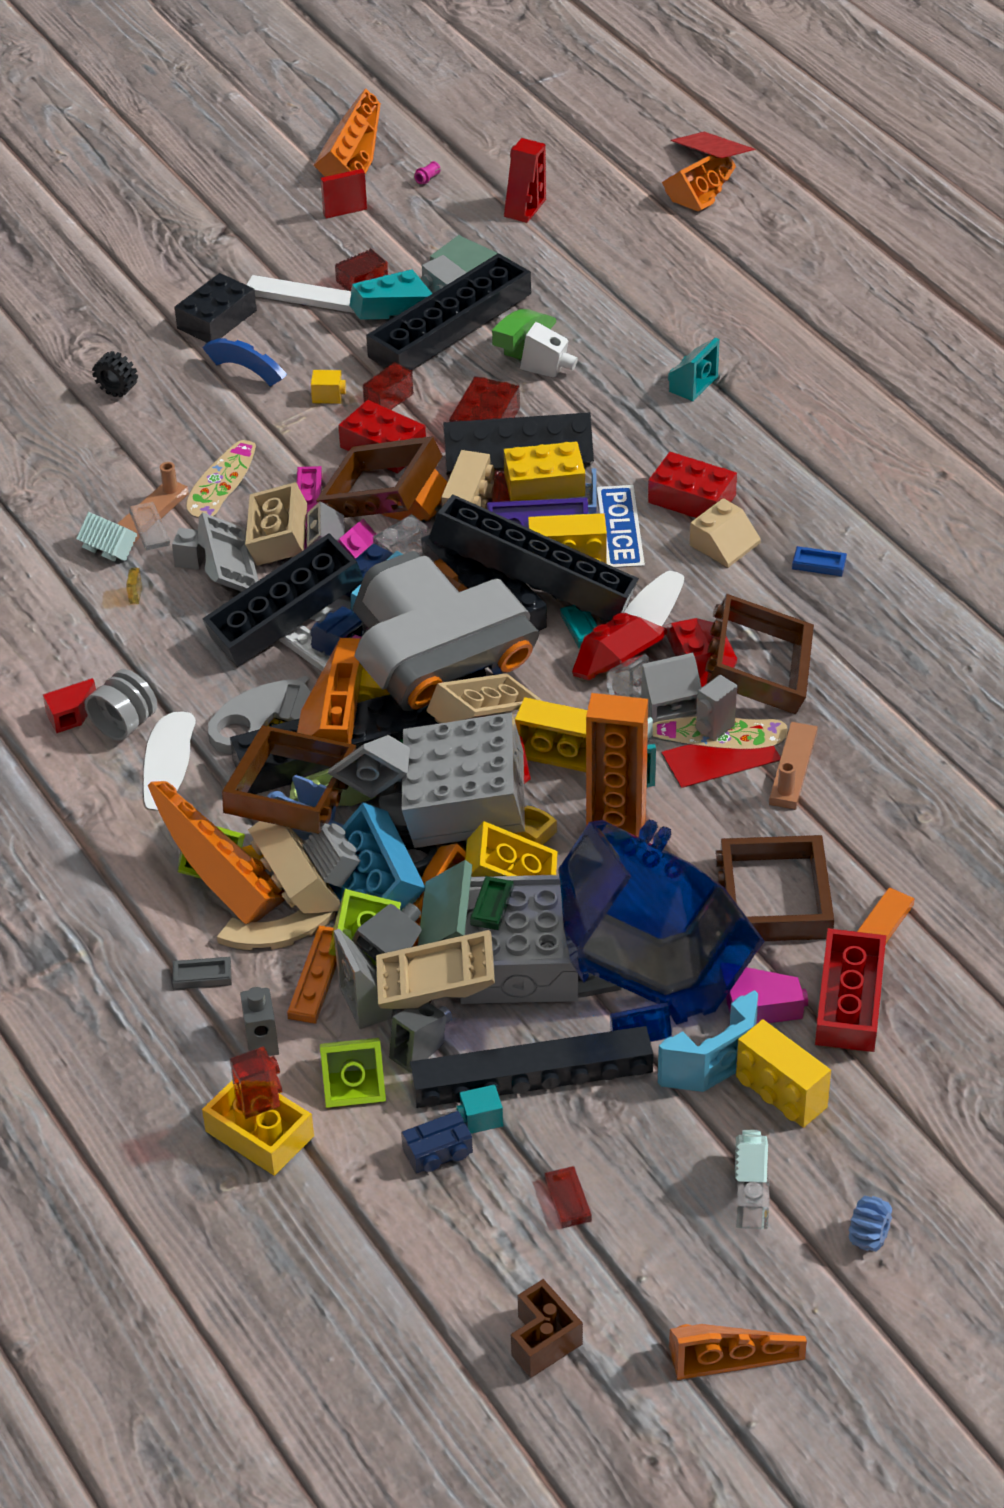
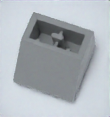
(671, 687)

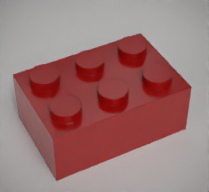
(375, 425)
(690, 485)

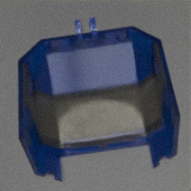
(652, 920)

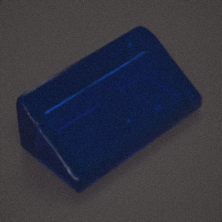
(654, 1017)

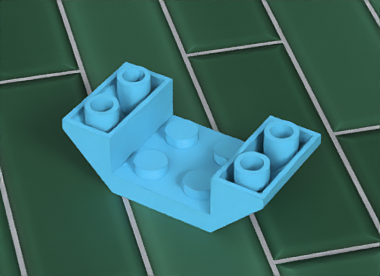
(703, 1066)

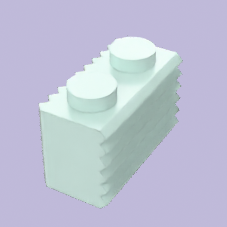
(106, 536)
(751, 1156)

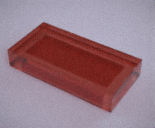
(568, 1197)

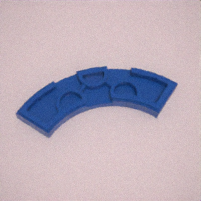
(242, 353)

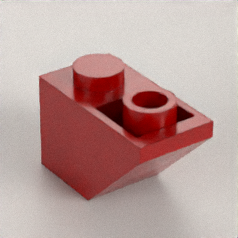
(67, 705)

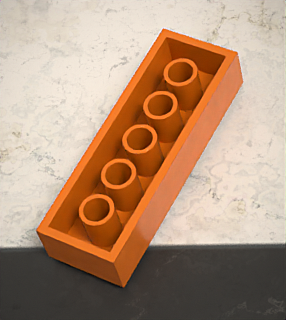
(616, 761)

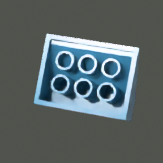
(385, 862)

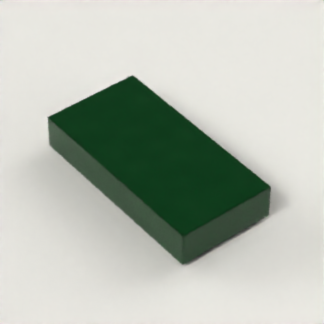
(491, 903)

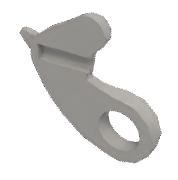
(258, 708)

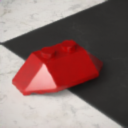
(694, 637)
(614, 644)

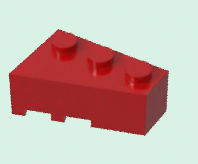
(526, 180)

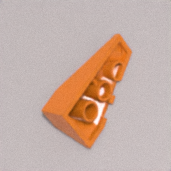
(700, 182)

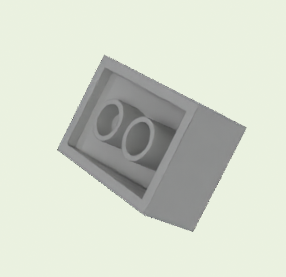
(358, 982)

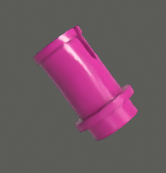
(423, 175)

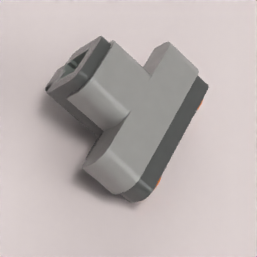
(433, 634)

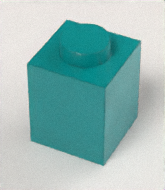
(481, 1109)

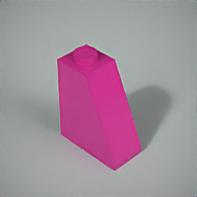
(778, 995)

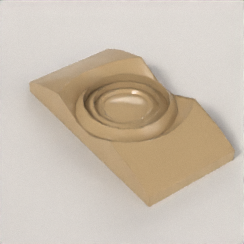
(435, 971)

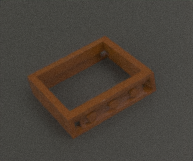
(418, 454)
(773, 624)
(279, 812)
(778, 848)

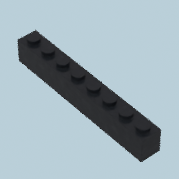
(533, 1066)

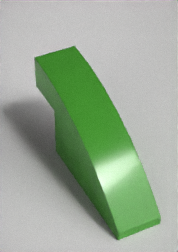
(512, 330)

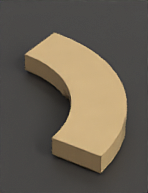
(274, 933)

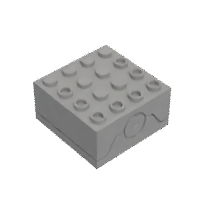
(463, 777)
(530, 945)

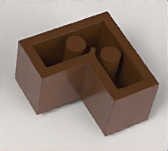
(548, 1331)

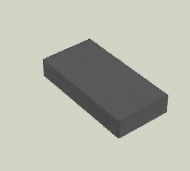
(202, 973)

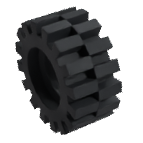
(115, 374)

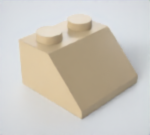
(723, 533)

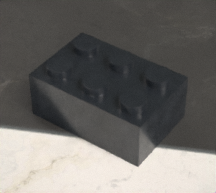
(215, 308)

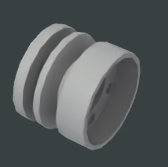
(121, 704)

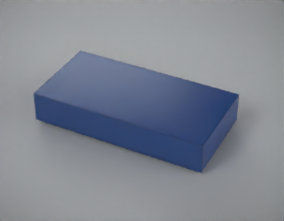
(819, 561)

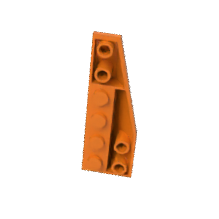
(353, 139)
(334, 698)
(216, 858)

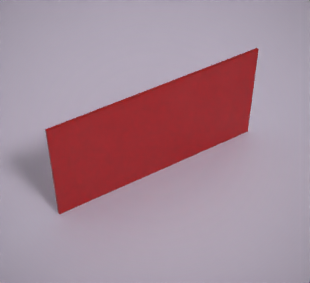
(712, 144)
(700, 763)

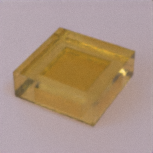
(134, 585)

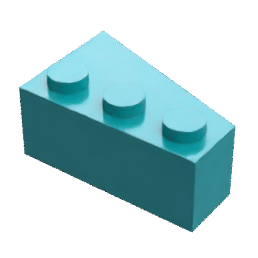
(387, 295)

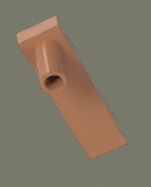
(164, 497)
(793, 765)

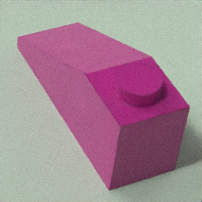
(357, 538)

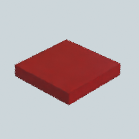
(344, 193)

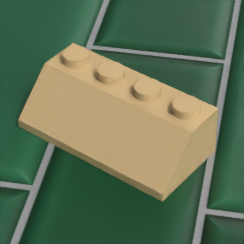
(477, 698)
(292, 868)

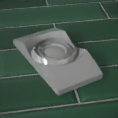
(226, 553)

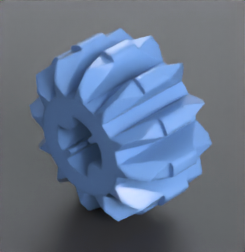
(870, 1223)

